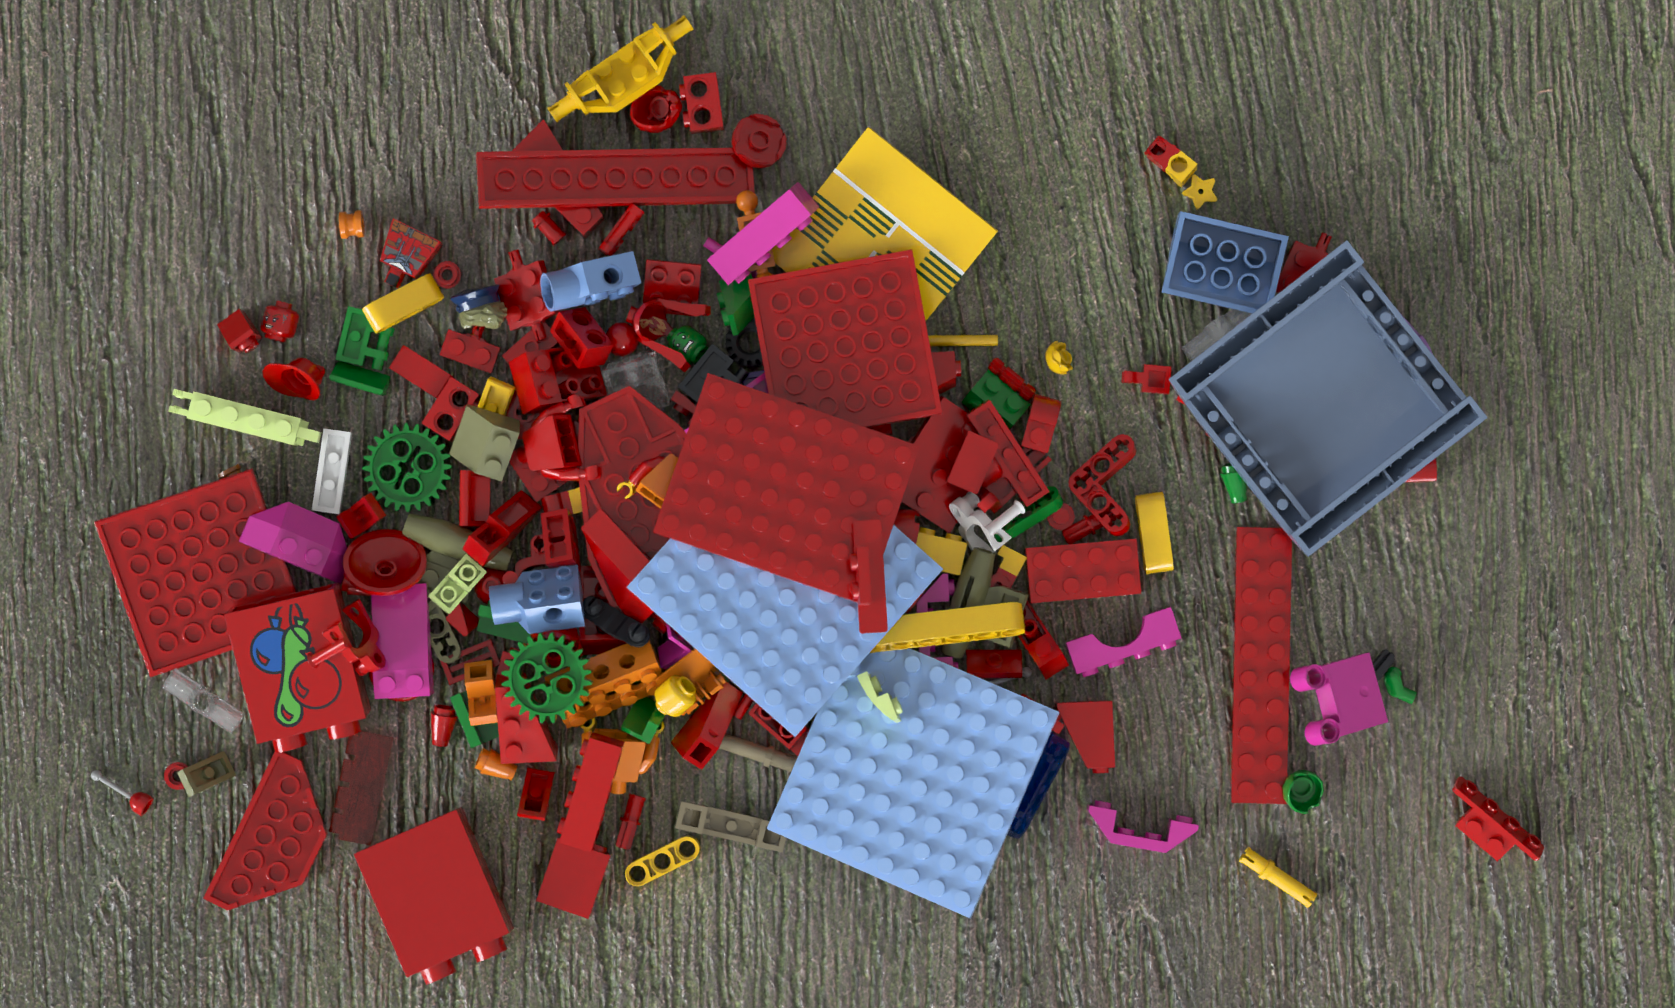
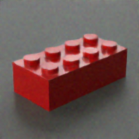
(1082, 571)

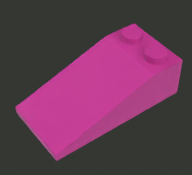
(405, 644)

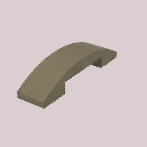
(728, 825)

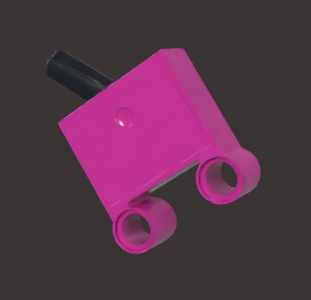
(1345, 693)

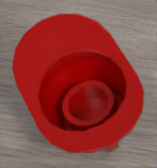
(296, 379)

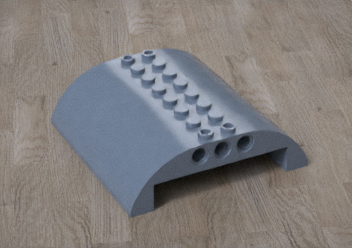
(1325, 400)

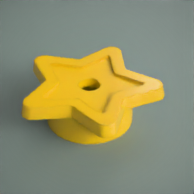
(1199, 199)

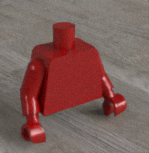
(552, 444)

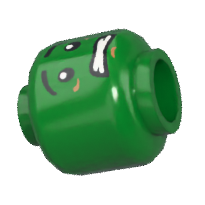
(688, 342)

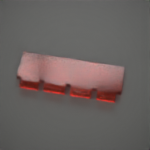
(366, 785)

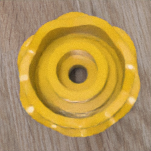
(1058, 358)

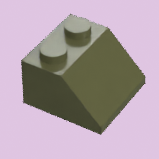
(485, 441)

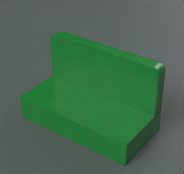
(643, 720)
(475, 734)

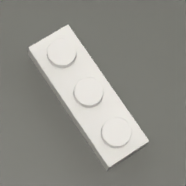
(332, 471)

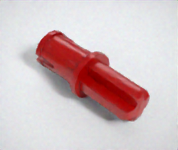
(1084, 527)
(630, 821)

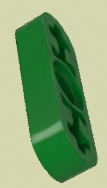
(1045, 509)

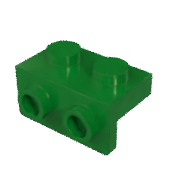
(1005, 400)
(511, 631)

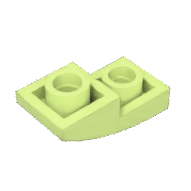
(457, 584)
(884, 703)

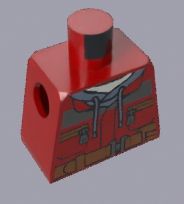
(407, 252)

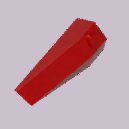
(619, 562)

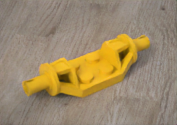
(623, 74)

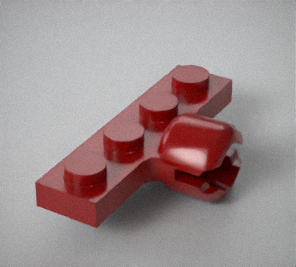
(1009, 458)

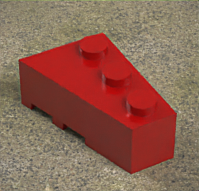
(518, 736)

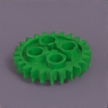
(385, 455)
(537, 654)

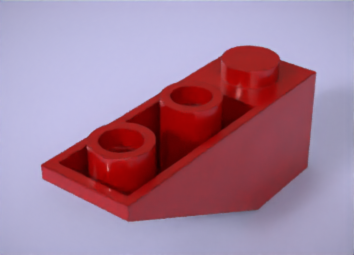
(1041, 645)
(707, 726)

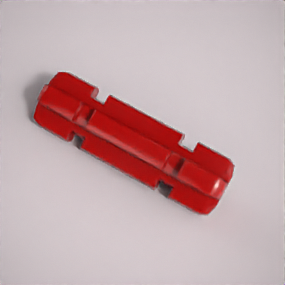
(1011, 378)

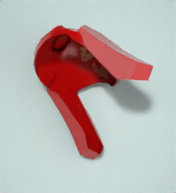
(653, 324)

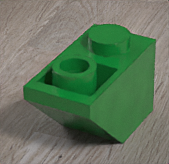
(738, 304)

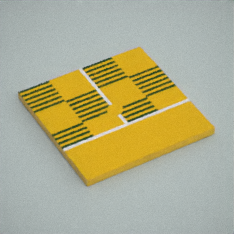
(888, 205)

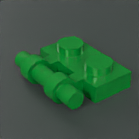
(356, 338)

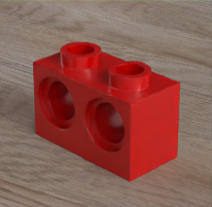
(708, 102)
(581, 337)
(445, 405)
(560, 539)

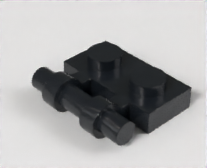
(712, 362)

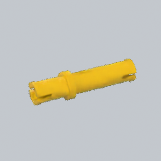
(1268, 870)

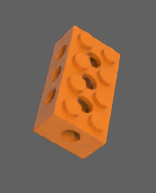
(615, 672)

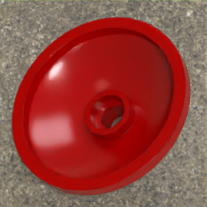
(384, 562)

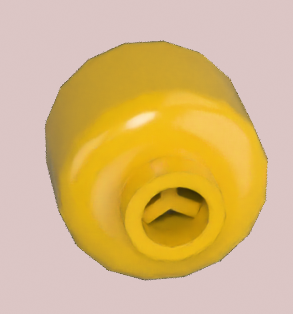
(675, 696)

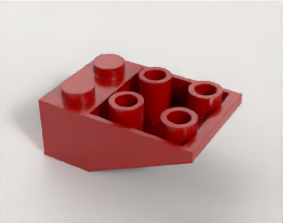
(551, 377)

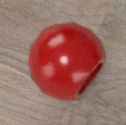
(623, 338)

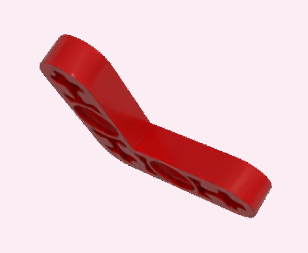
(1094, 488)

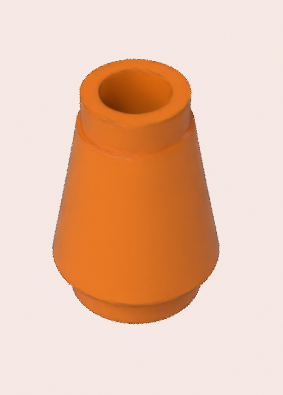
(490, 764)

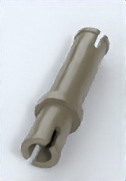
(758, 752)

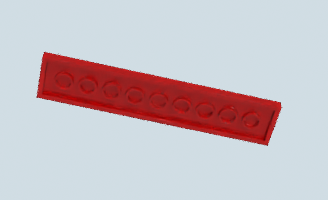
(610, 177)
(1261, 665)

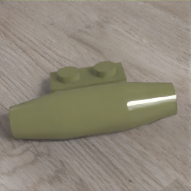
(446, 546)
(975, 590)

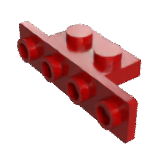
(870, 576)
(1491, 826)

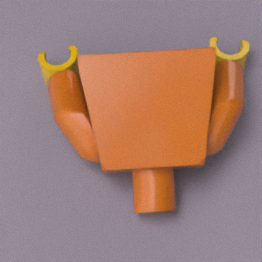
(635, 757)

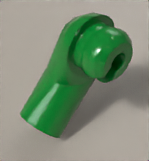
(1395, 686)

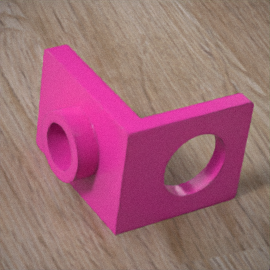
(673, 649)

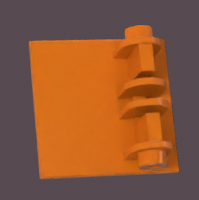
(700, 672)

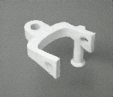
(964, 513)

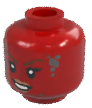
(279, 321)

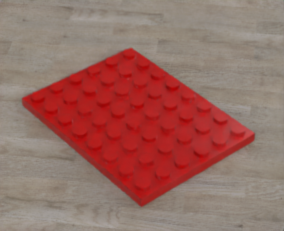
(781, 485)

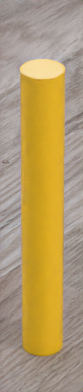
(963, 340)

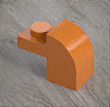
(481, 692)

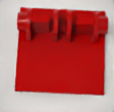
(672, 282)

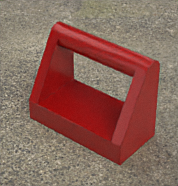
(474, 499)

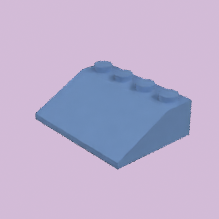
(1223, 263)

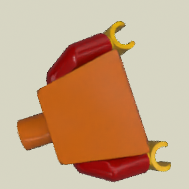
(652, 478)

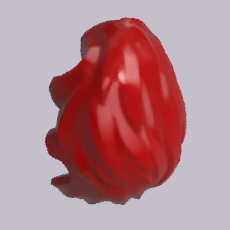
(656, 110)

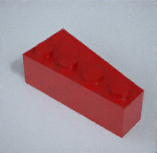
(583, 219)
(591, 791)

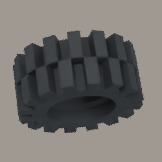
(737, 354)

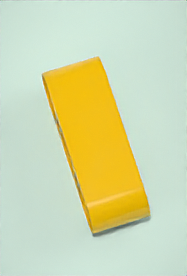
(403, 303)
(1154, 532)
(652, 870)

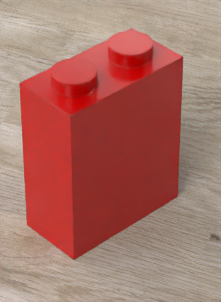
(574, 878)

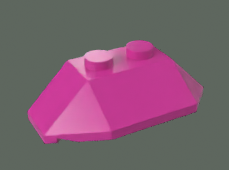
(298, 539)

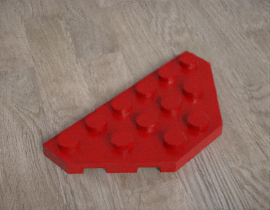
(274, 839)

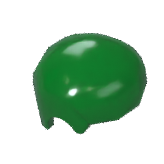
(1303, 791)

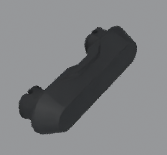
(615, 623)

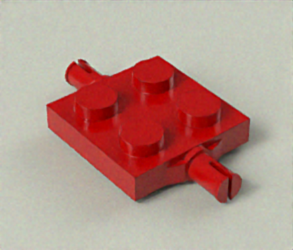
(1301, 259)
(523, 296)

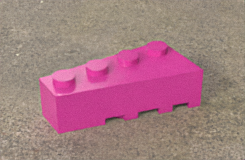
(763, 233)

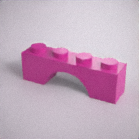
(1156, 630)

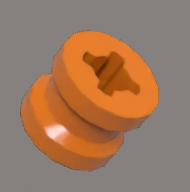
(351, 224)

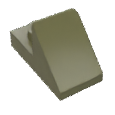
(206, 774)

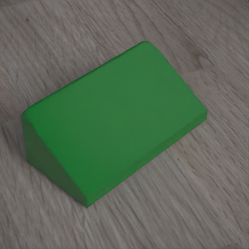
(360, 378)

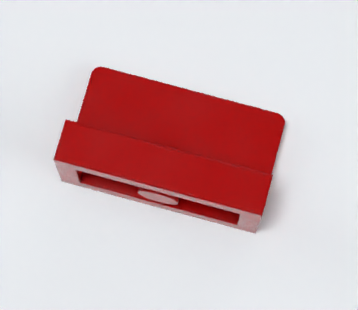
(972, 462)

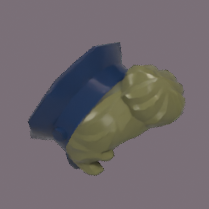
(480, 307)

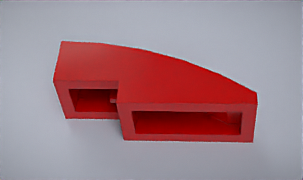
(501, 528)

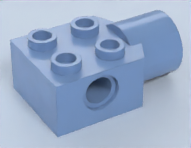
(590, 282)
(540, 600)

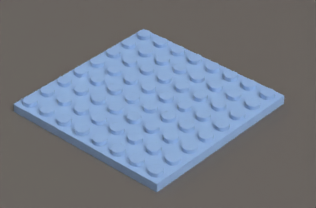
(770, 633)
(921, 795)

